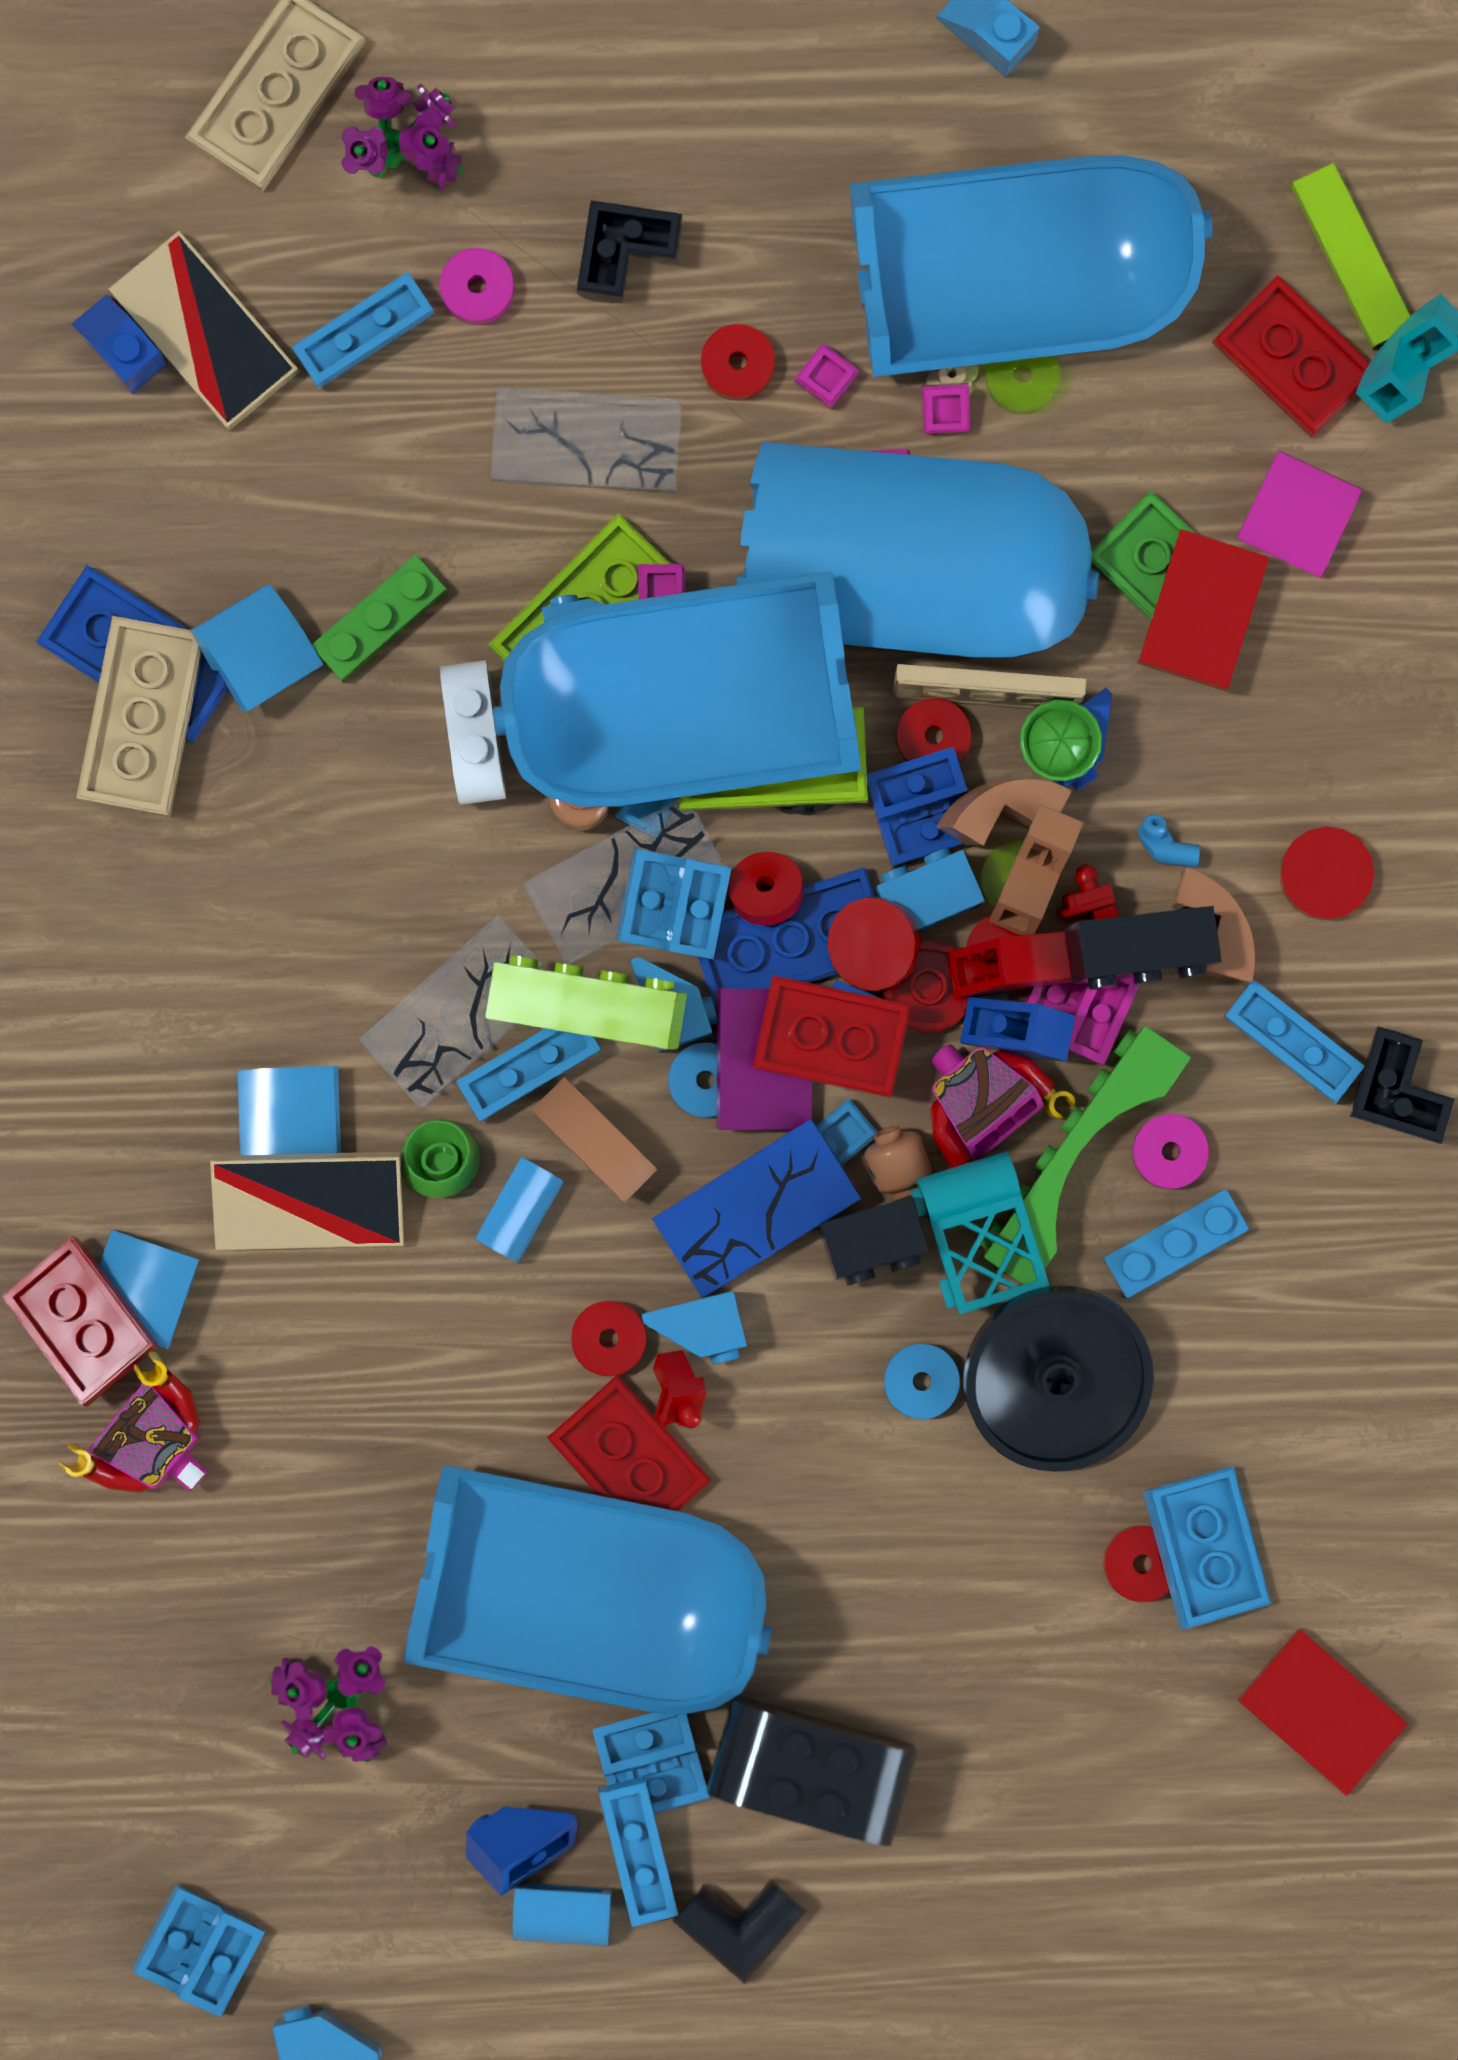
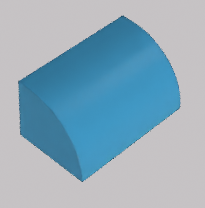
(519, 1210)
(561, 1914)

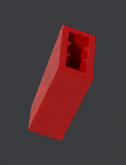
(1010, 964)

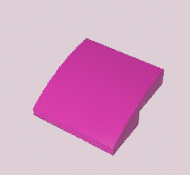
(1299, 513)
(1096, 1013)

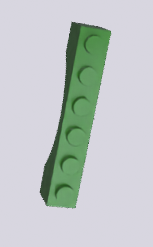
(1141, 1075)

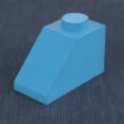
(992, 30)
(698, 1011)
(702, 1326)
(321, 2036)

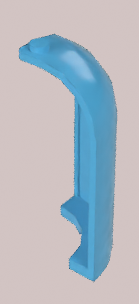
(1024, 260)
(923, 548)
(682, 694)
(586, 1596)

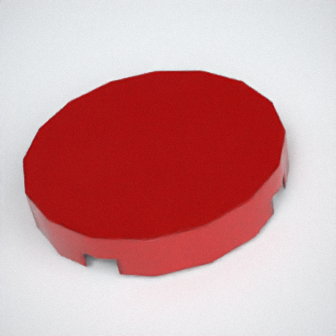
(1326, 873)
(873, 943)
(930, 991)

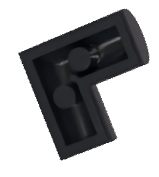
(616, 234)
(1386, 1091)
(744, 1939)

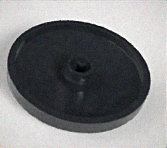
(1058, 1378)

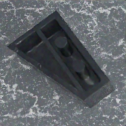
(1143, 947)

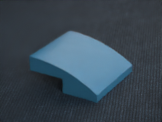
(256, 647)
(673, 903)
(289, 1110)
(150, 1281)
(659, 1749)
(198, 1950)

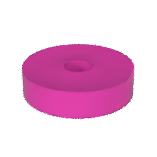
(477, 265)
(1190, 1143)

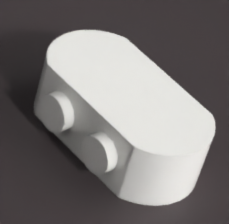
(472, 732)

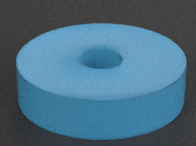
(683, 1078)
(943, 1377)

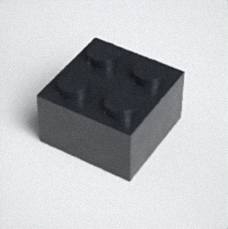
(874, 1239)

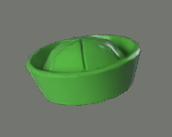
(1060, 740)
(445, 1172)

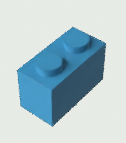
(935, 891)

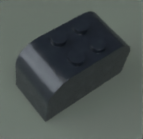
(811, 1771)

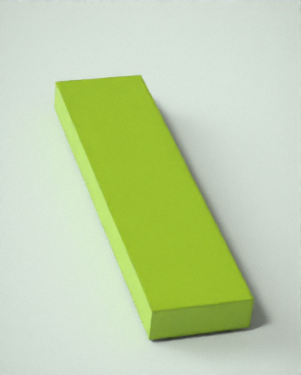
(1351, 254)

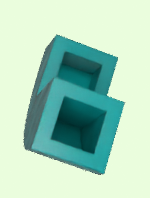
(1401, 366)

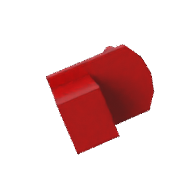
(1091, 896)
(681, 1391)

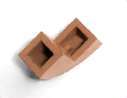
(977, 811)
(1035, 871)
(1233, 929)
(594, 1140)

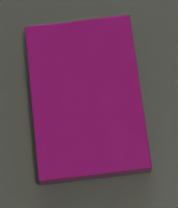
(747, 1095)

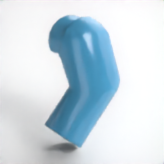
(1162, 846)

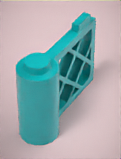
(970, 1194)

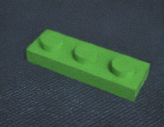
(379, 618)

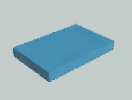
(1206, 1547)

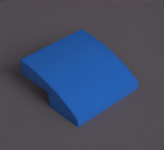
(912, 801)

